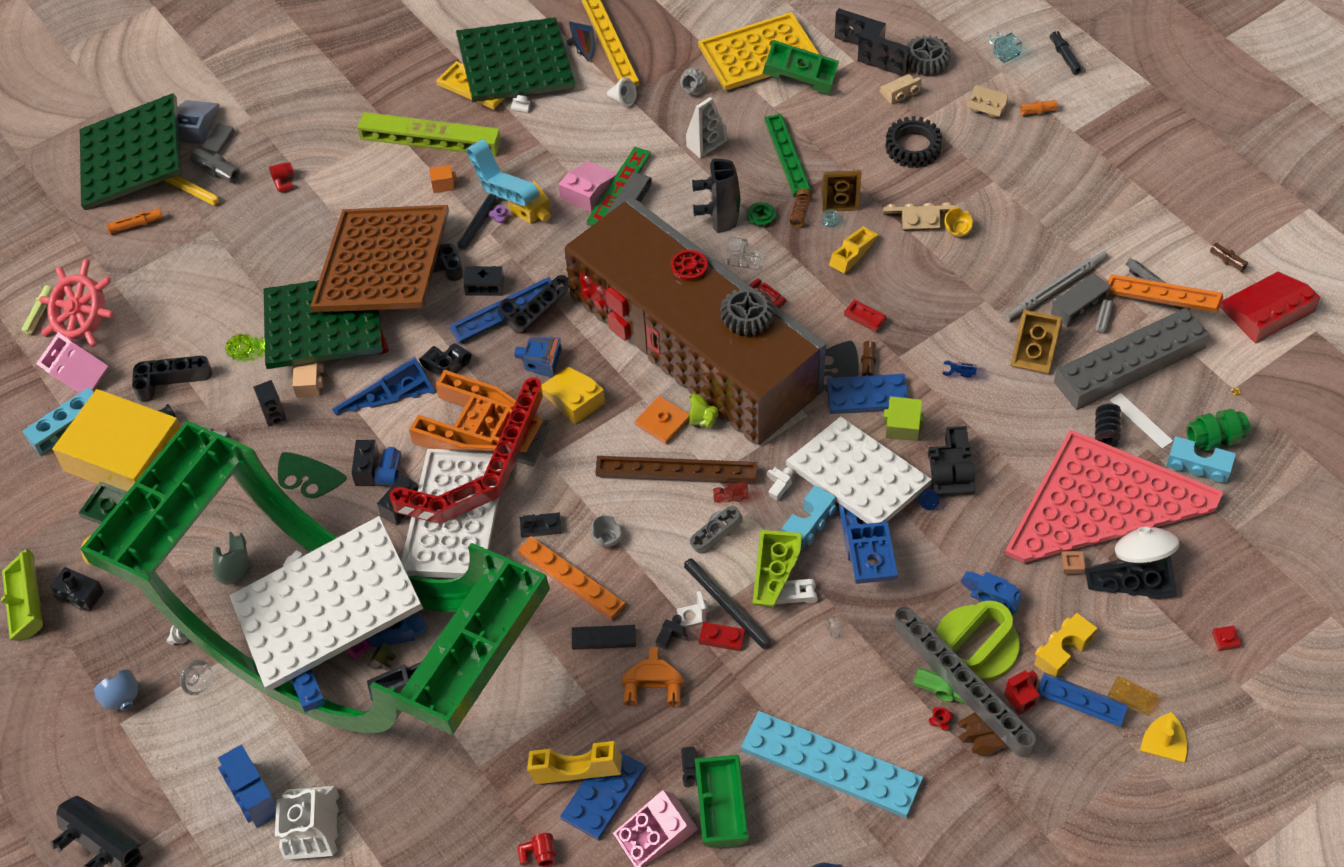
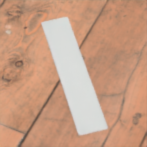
(1141, 420)

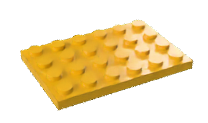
(741, 54)

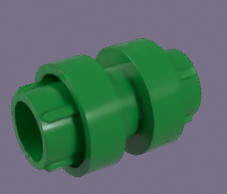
(1225, 428)

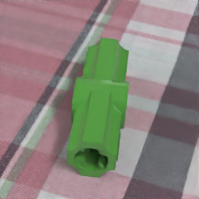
(934, 683)

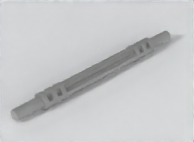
(1056, 285)

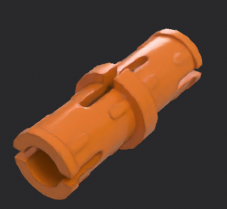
(1038, 107)

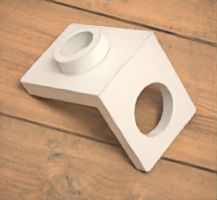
(699, 609)

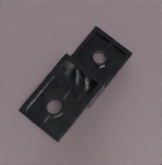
(871, 42)

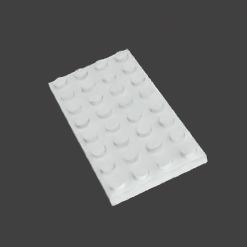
(443, 547)

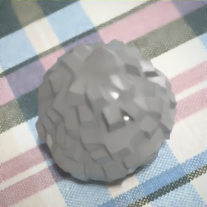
(693, 81)

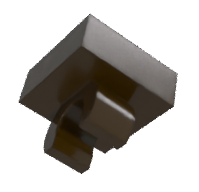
(380, 655)

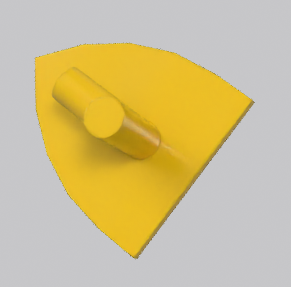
(1166, 738)

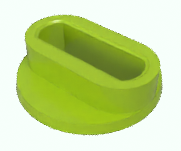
(999, 651)

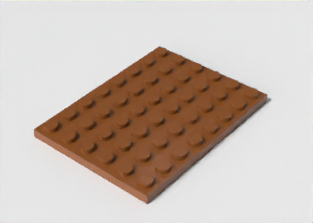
(381, 258)

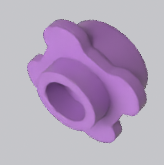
(500, 214)

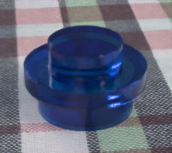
(929, 499)

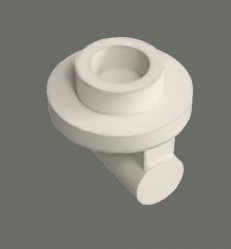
(520, 104)
(176, 637)

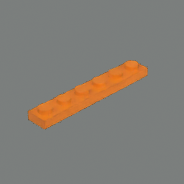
(1165, 293)
(571, 578)

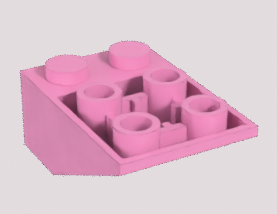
(72, 363)
(655, 829)

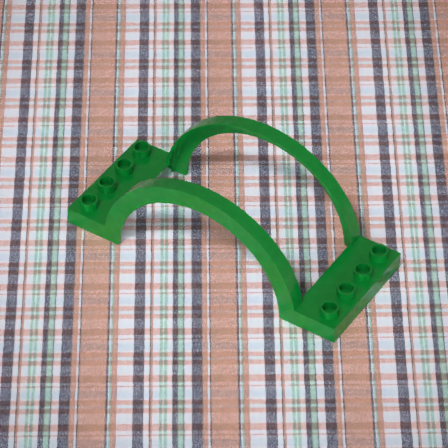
(489, 599)

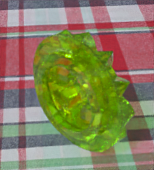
(234, 344)

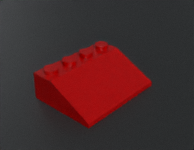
(1270, 305)

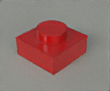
(1226, 638)

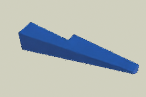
(400, 383)

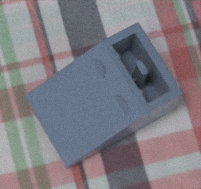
(195, 120)

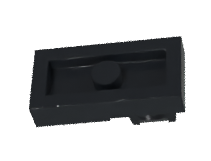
(540, 525)

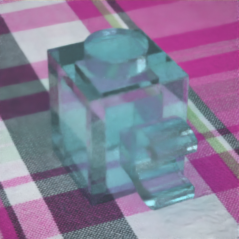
(1006, 46)

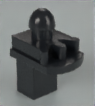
(671, 629)

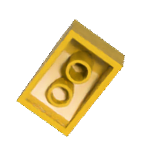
(574, 394)

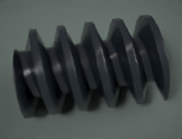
(1108, 424)

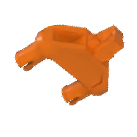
(652, 674)

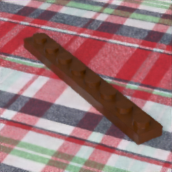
(676, 469)

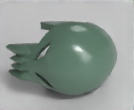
(232, 565)

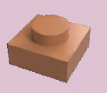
(1072, 562)

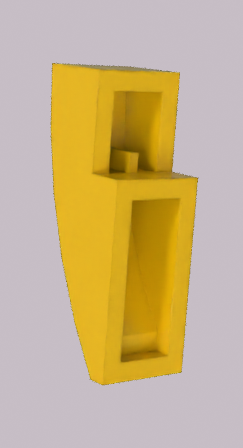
(852, 249)

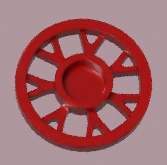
(689, 265)

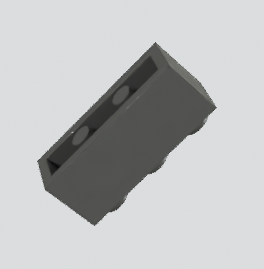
(1080, 299)

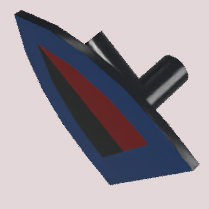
(583, 38)

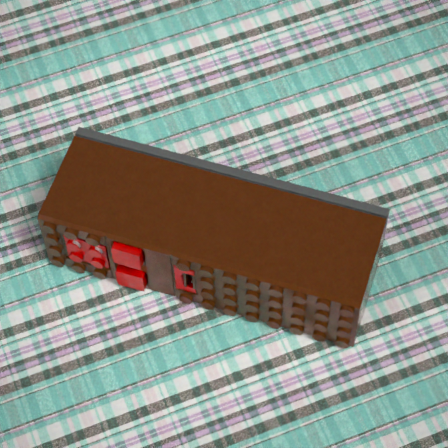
(627, 280)

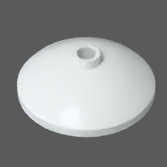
(1146, 545)

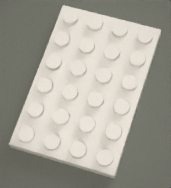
(859, 472)

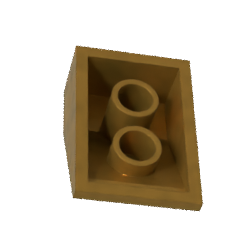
(841, 190)
(1036, 341)

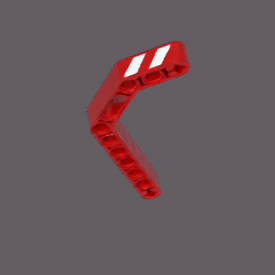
(525, 408)

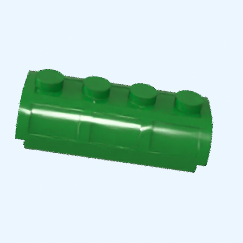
(721, 801)

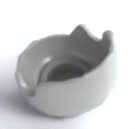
(605, 531)

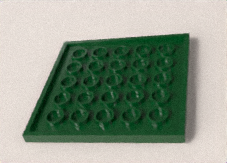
(514, 59)
(129, 151)
(301, 336)

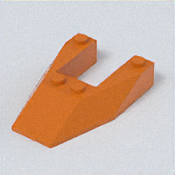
(479, 423)

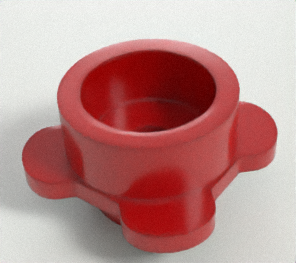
(945, 714)

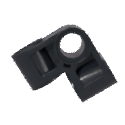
(451, 360)

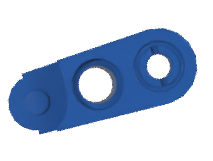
(992, 589)
(410, 627)

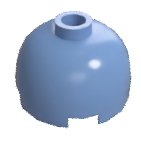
(117, 692)

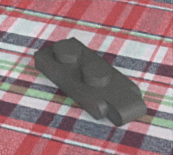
(531, 455)

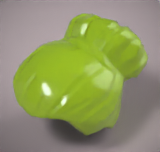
(702, 412)

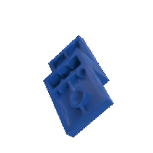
(865, 543)

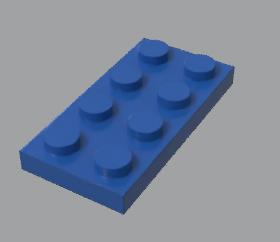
(864, 392)
(601, 798)

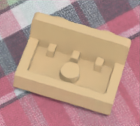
(987, 101)

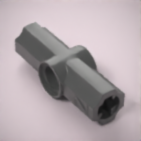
(215, 165)

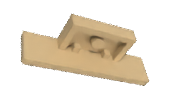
(919, 217)

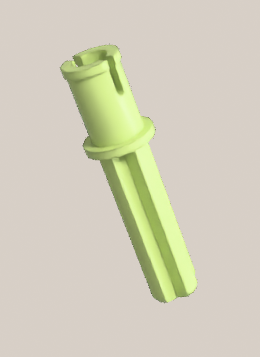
(36, 312)

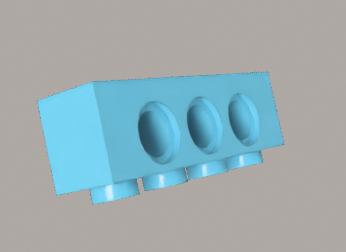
(49, 429)

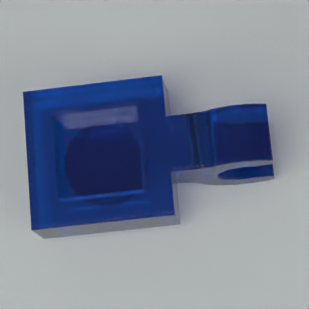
(964, 369)

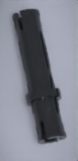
(1062, 47)

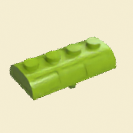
(22, 597)

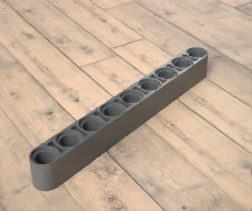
(965, 690)

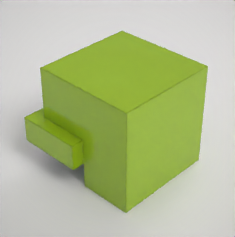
(903, 418)

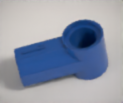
(388, 472)

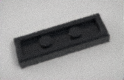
(603, 637)

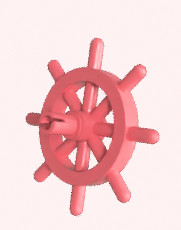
(76, 305)

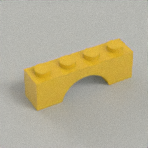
(550, 766)

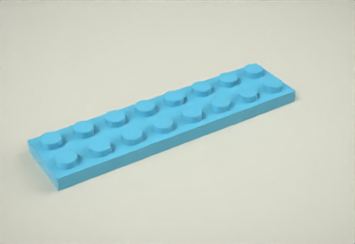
(832, 764)

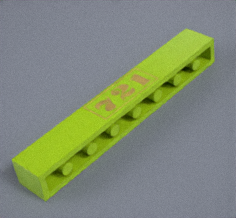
(426, 133)

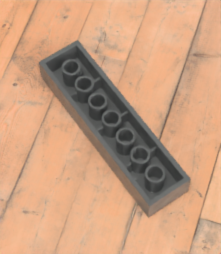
(1131, 358)

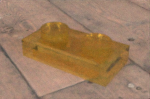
(1133, 695)

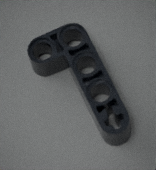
(449, 261)
(537, 302)
(168, 371)

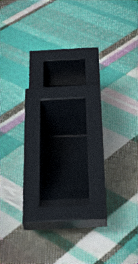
(396, 677)

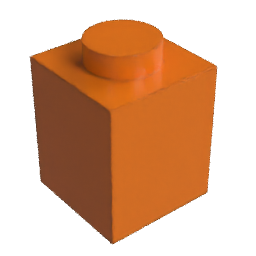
(442, 178)

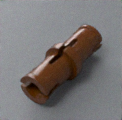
(1228, 257)
(868, 358)

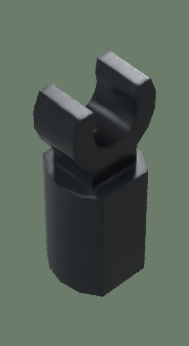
(688, 757)

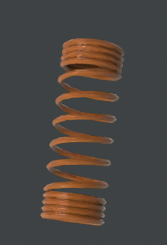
(799, 216)

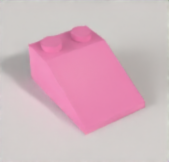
(585, 185)

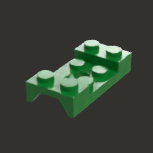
(817, 70)

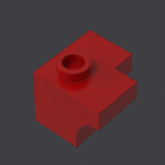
(1021, 691)

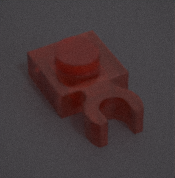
(734, 492)

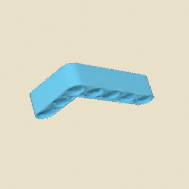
(497, 182)

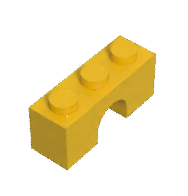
(1074, 632)

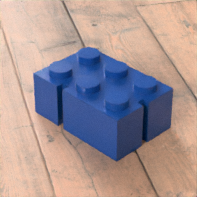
(247, 786)

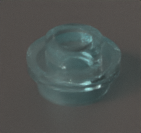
(830, 218)

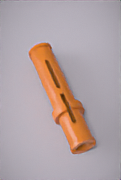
(133, 221)

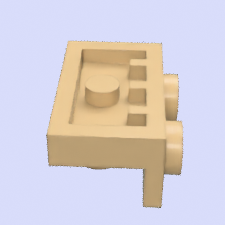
(901, 88)

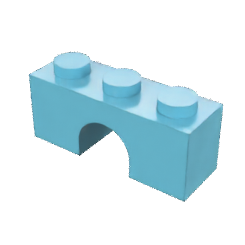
(1185, 459)
(819, 505)

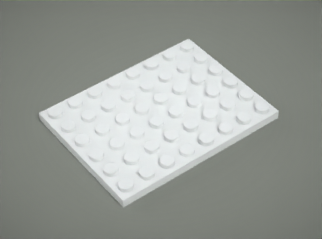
(324, 603)

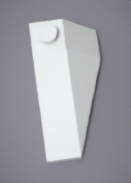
(705, 129)

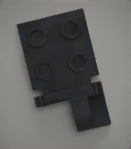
(952, 465)

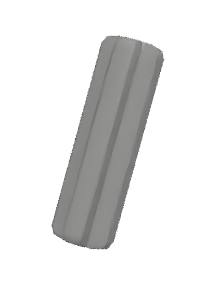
(1104, 316)

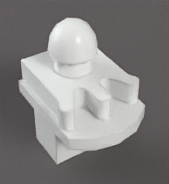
(782, 481)

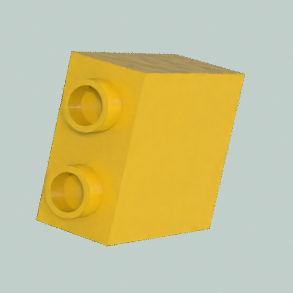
(114, 440)

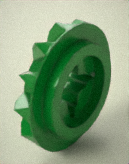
(756, 209)

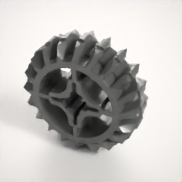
(928, 55)
(735, 307)

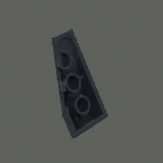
(1147, 579)

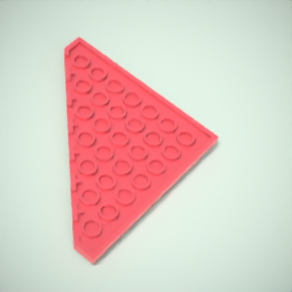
(1103, 495)

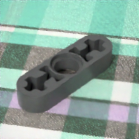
(701, 534)

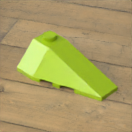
(775, 561)

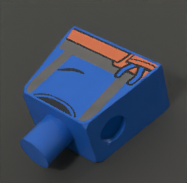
(540, 355)

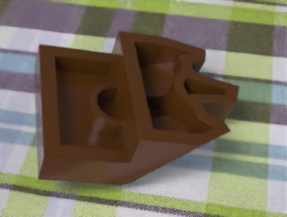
(984, 739)

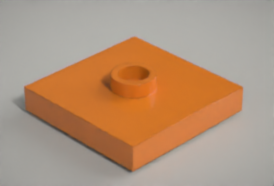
(662, 419)

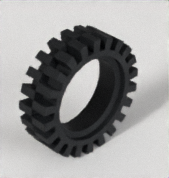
(917, 127)

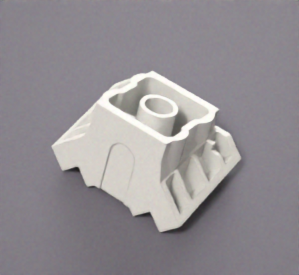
(307, 822)

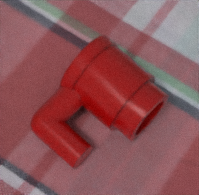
(282, 172)
(543, 850)

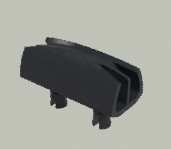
(724, 195)
(96, 832)

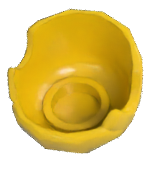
(958, 222)

